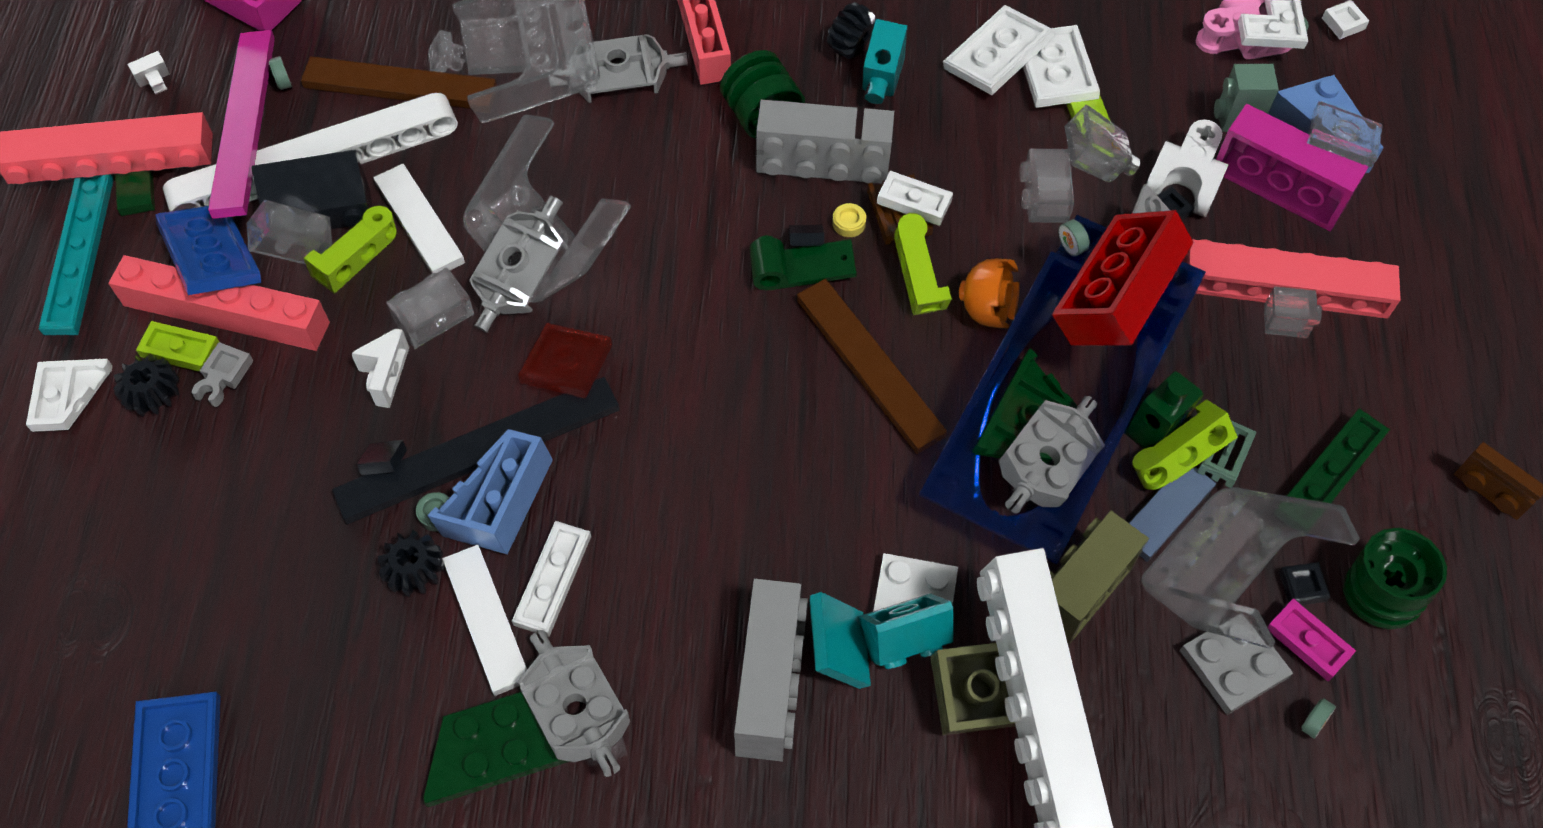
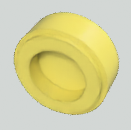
(849, 220)

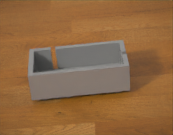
(822, 142)
(767, 676)

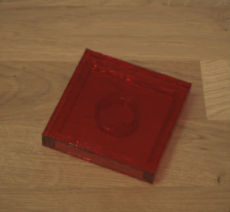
(565, 360)

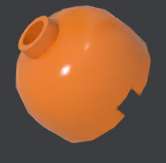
(991, 293)

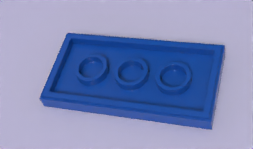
(207, 250)
(175, 762)

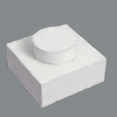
(1345, 19)

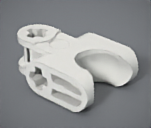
(1192, 165)

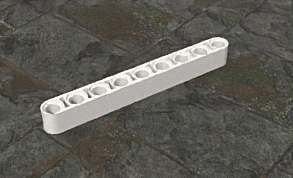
(370, 135)

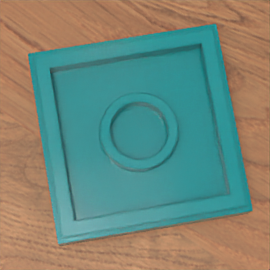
(839, 641)

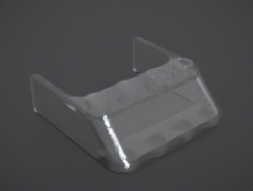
(555, 50)
(509, 191)
(1227, 549)

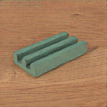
(1218, 470)

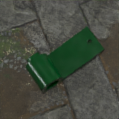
(781, 268)

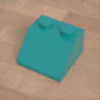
(907, 630)

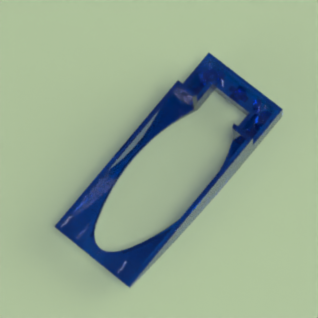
(955, 475)

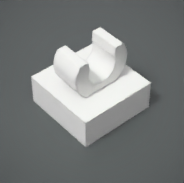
(150, 71)

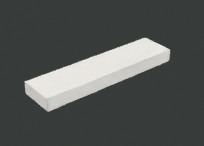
(419, 219)
(485, 619)

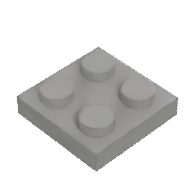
(1234, 669)

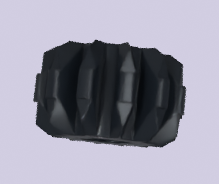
(851, 30)
(146, 385)
(411, 563)

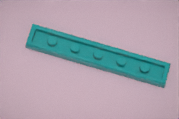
(76, 256)

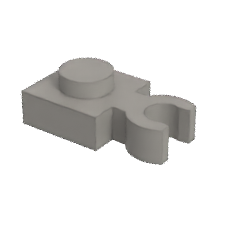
(222, 369)

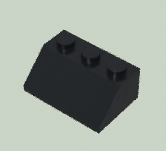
(320, 184)

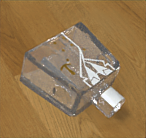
(1099, 146)

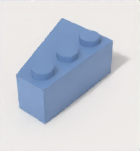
(1297, 103)
(497, 494)

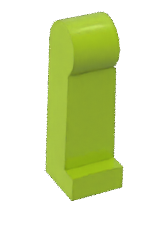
(353, 249)
(917, 266)
(1185, 447)

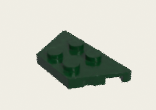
(1017, 405)
(487, 749)

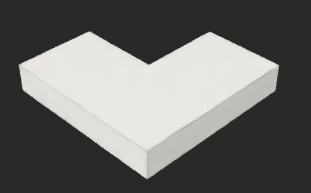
(1279, 28)

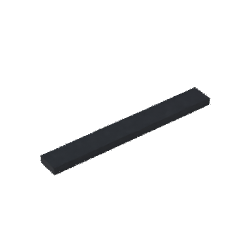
(459, 455)

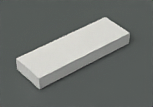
(551, 578)

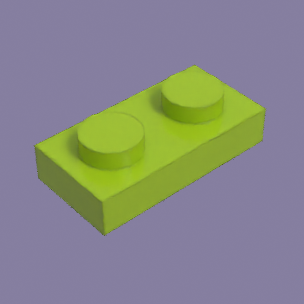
(177, 345)

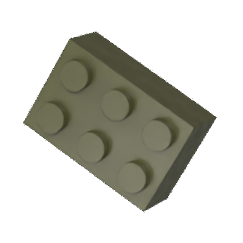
(1095, 570)
(969, 689)

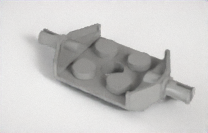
(643, 64)
(510, 288)
(1063, 435)
(568, 676)

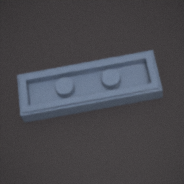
(1170, 509)

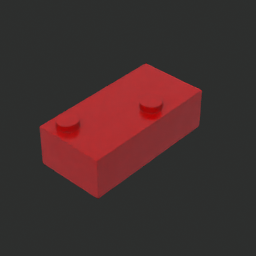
(1123, 278)

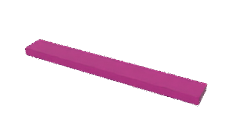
(242, 125)

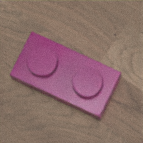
(1310, 640)

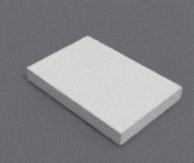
(998, 49)
(1062, 70)

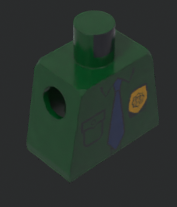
(1171, 404)

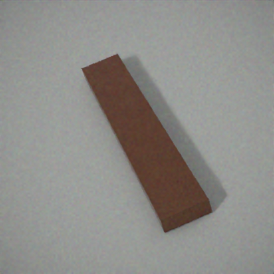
(390, 81)
(872, 366)

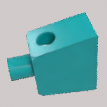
(883, 68)

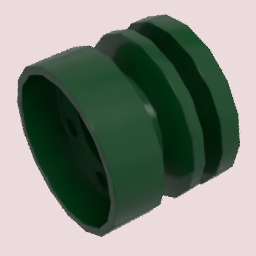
(757, 78)
(1394, 578)

